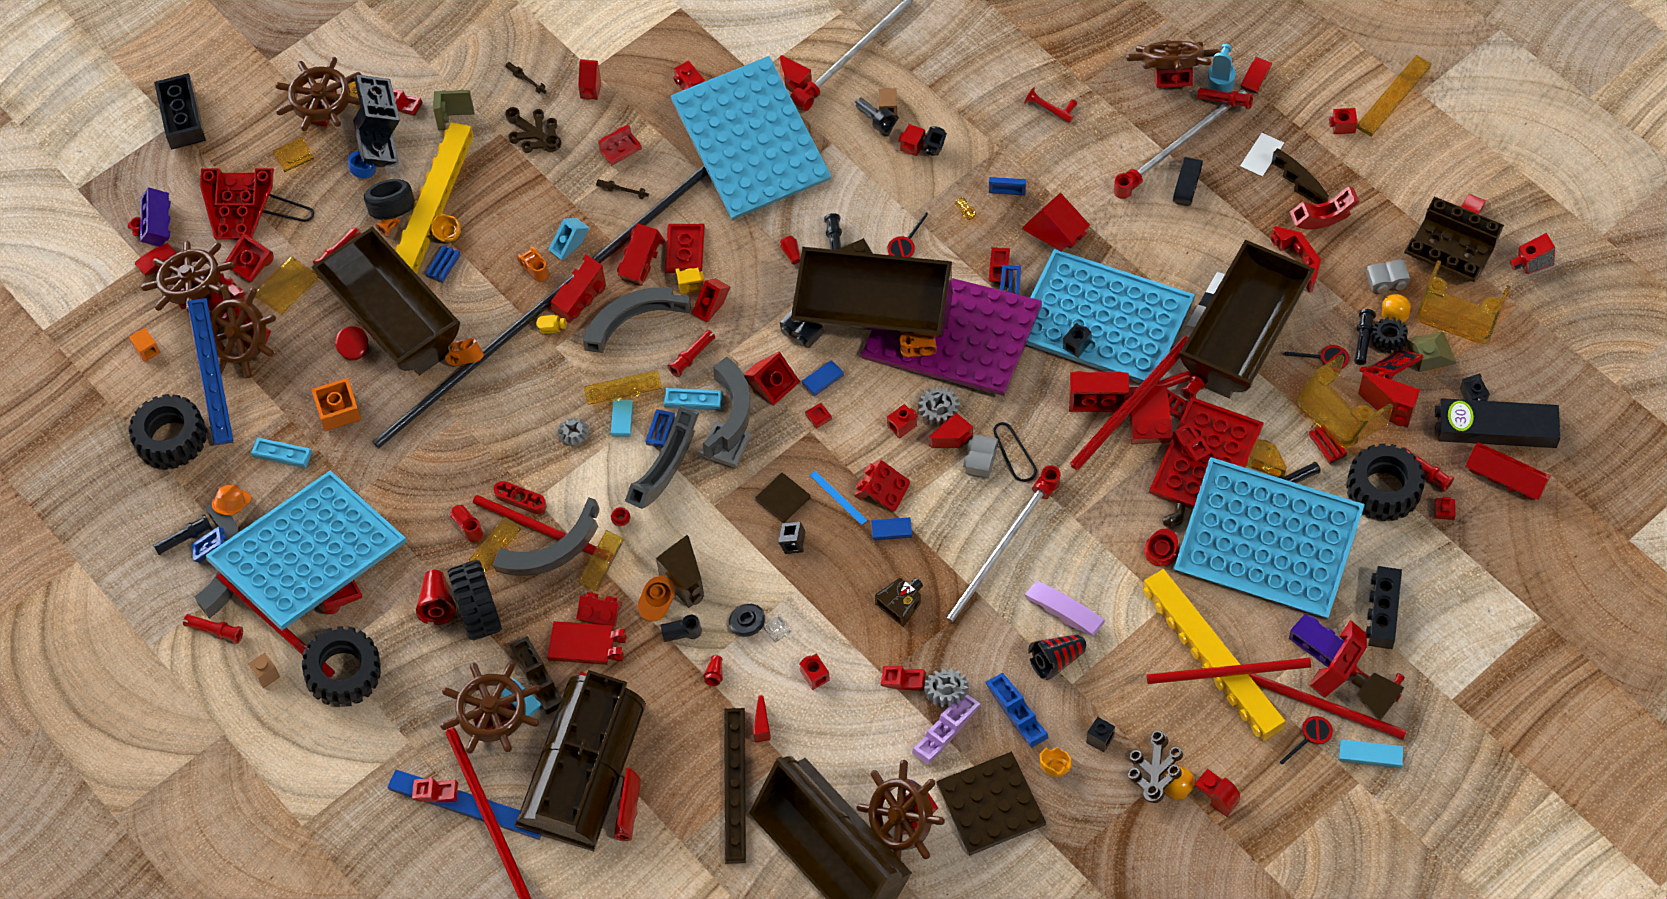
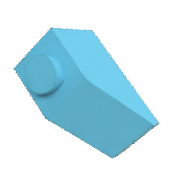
(568, 237)

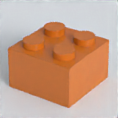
(336, 404)

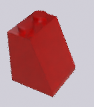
(1058, 224)

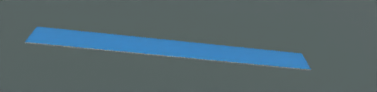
(842, 501)

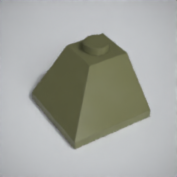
(1434, 350)

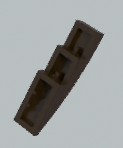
(1304, 181)
(536, 674)

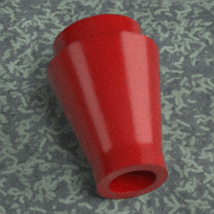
(790, 248)
(714, 673)

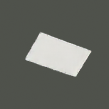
(1261, 154)

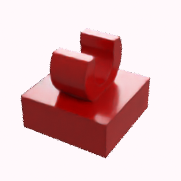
(1444, 508)

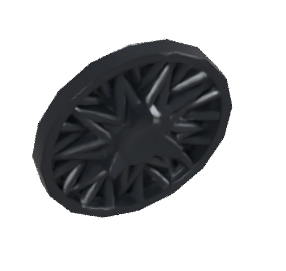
(747, 620)

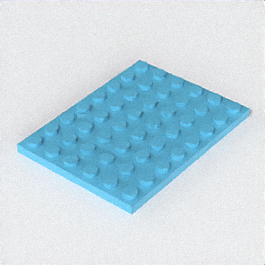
(750, 137)
(1128, 315)
(1269, 537)
(305, 549)

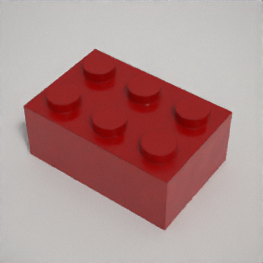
(1097, 391)

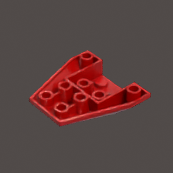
(235, 200)

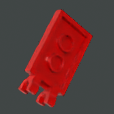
(585, 643)

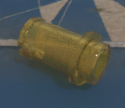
(967, 211)

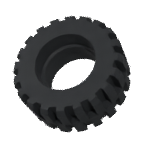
(162, 412)
(1392, 461)
(474, 600)
(338, 642)

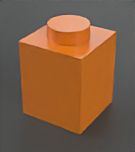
(144, 344)

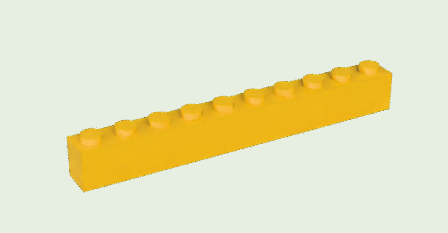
(434, 194)
(1212, 652)

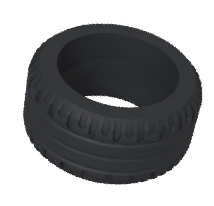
(389, 199)

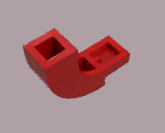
(1327, 213)

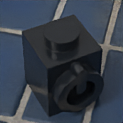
(934, 140)

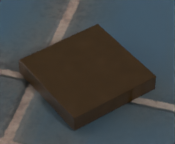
(782, 497)

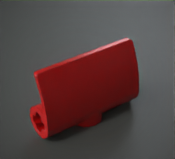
(627, 806)

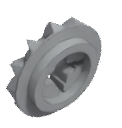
(575, 437)

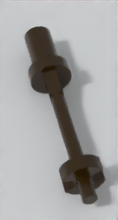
(518, 72)
(611, 185)

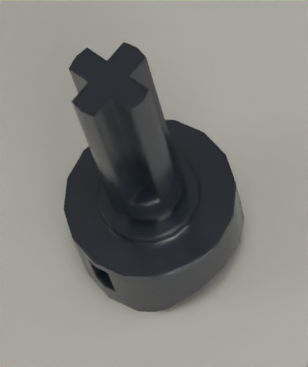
(882, 120)

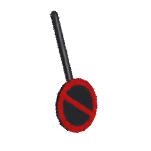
(903, 245)
(1327, 354)
(1315, 730)

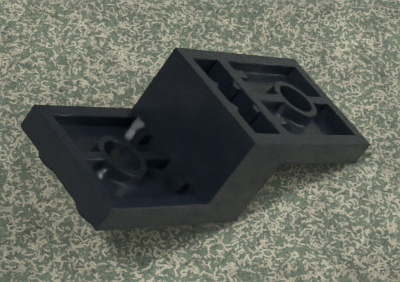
(376, 120)

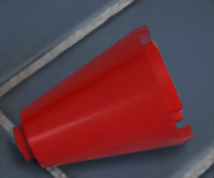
(435, 599)

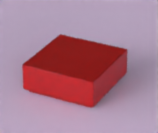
(818, 415)

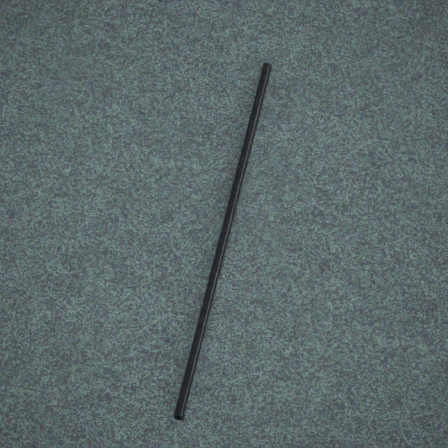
(533, 313)

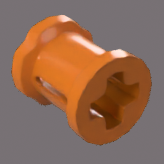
(386, 226)

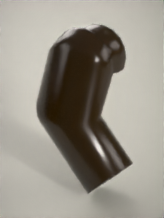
(1175, 518)

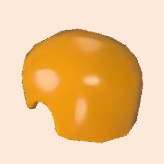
(446, 228)
(1396, 307)
(1055, 762)
(1182, 786)

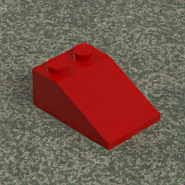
(1382, 391)
(1151, 417)

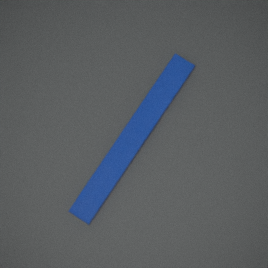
(210, 371)
(466, 805)

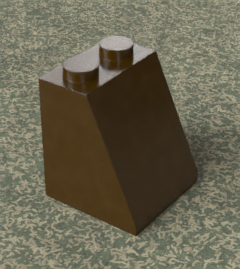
(681, 567)

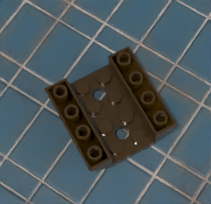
(1457, 233)

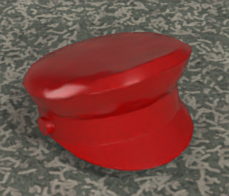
(351, 343)
(1162, 547)

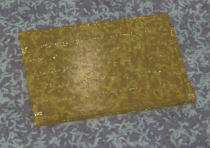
(286, 285)

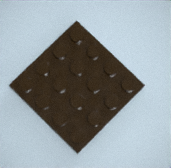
(990, 803)

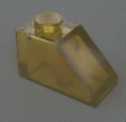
(1266, 459)

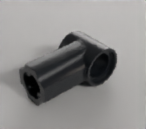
(679, 629)

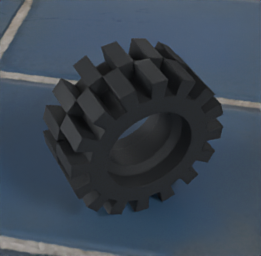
(1387, 343)

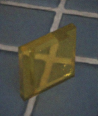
(293, 154)

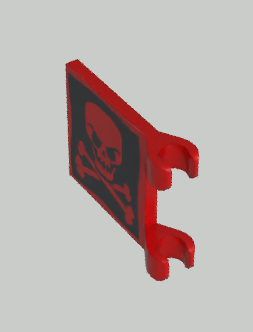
(1393, 363)

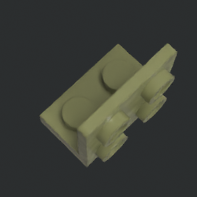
(451, 103)

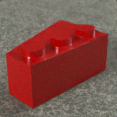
(639, 254)
(580, 291)

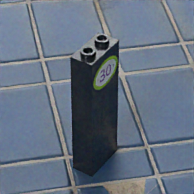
(1498, 423)

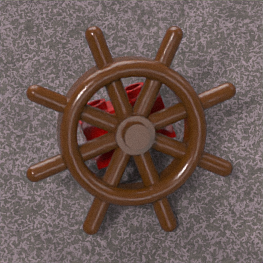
(1173, 61)
(321, 100)
(190, 281)
(243, 328)
(493, 715)
(908, 814)

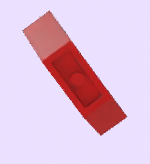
(1286, 238)
(1345, 660)

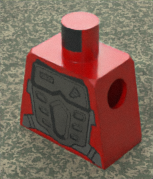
(1535, 255)

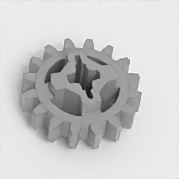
(938, 405)
(946, 687)

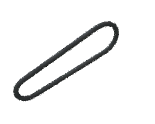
(291, 217)
(1022, 447)

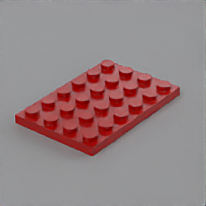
(1228, 437)

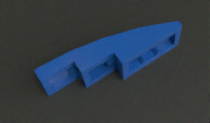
(1017, 710)

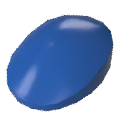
(360, 169)

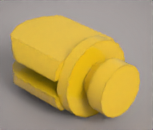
(550, 324)

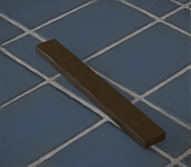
(735, 785)

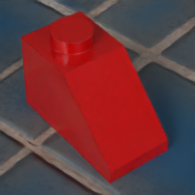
(794, 74)
(589, 79)
(710, 299)
(952, 433)

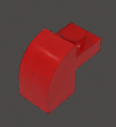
(1221, 791)

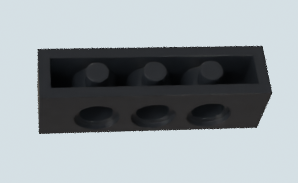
(1390, 579)

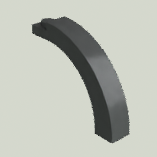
(627, 307)
(734, 382)
(658, 477)
(556, 554)
(216, 594)

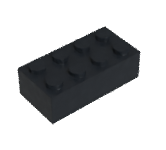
(179, 111)

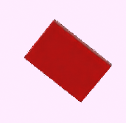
(684, 247)

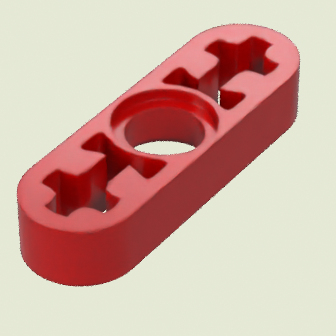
(515, 490)

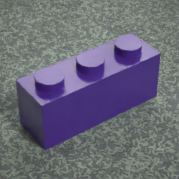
(155, 217)
(1316, 639)

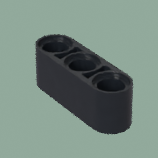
(1187, 180)

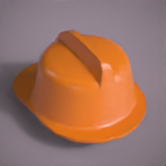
(230, 500)
(656, 598)

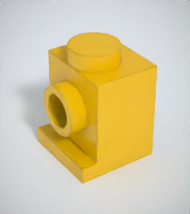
(689, 280)

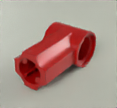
(466, 523)

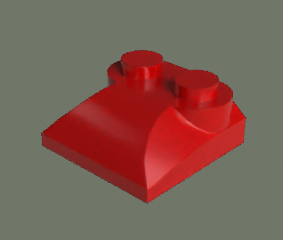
(249, 257)
(342, 597)

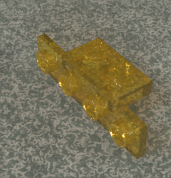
(622, 387)

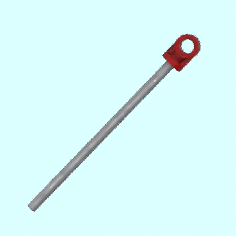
(805, 98)
(1126, 182)
(1043, 489)

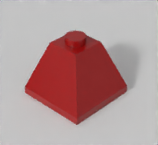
(772, 378)

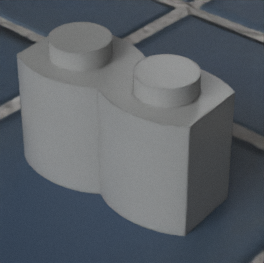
(1388, 276)
(981, 456)

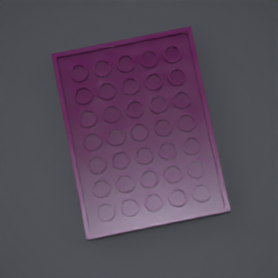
(981, 341)

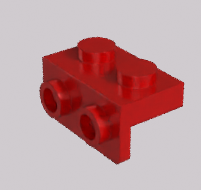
(619, 145)
(597, 609)

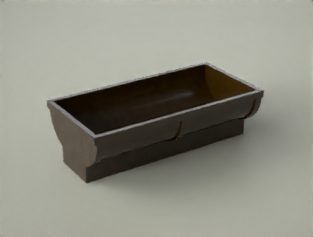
(873, 291)
(389, 301)
(1244, 318)
(582, 760)
(826, 835)

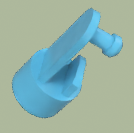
(1222, 73)

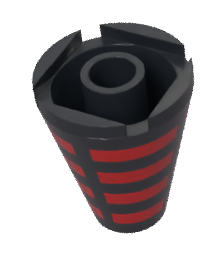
(1055, 654)

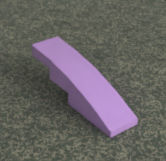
(1065, 608)
(945, 729)

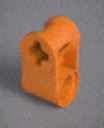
(534, 264)
(919, 345)
(464, 352)

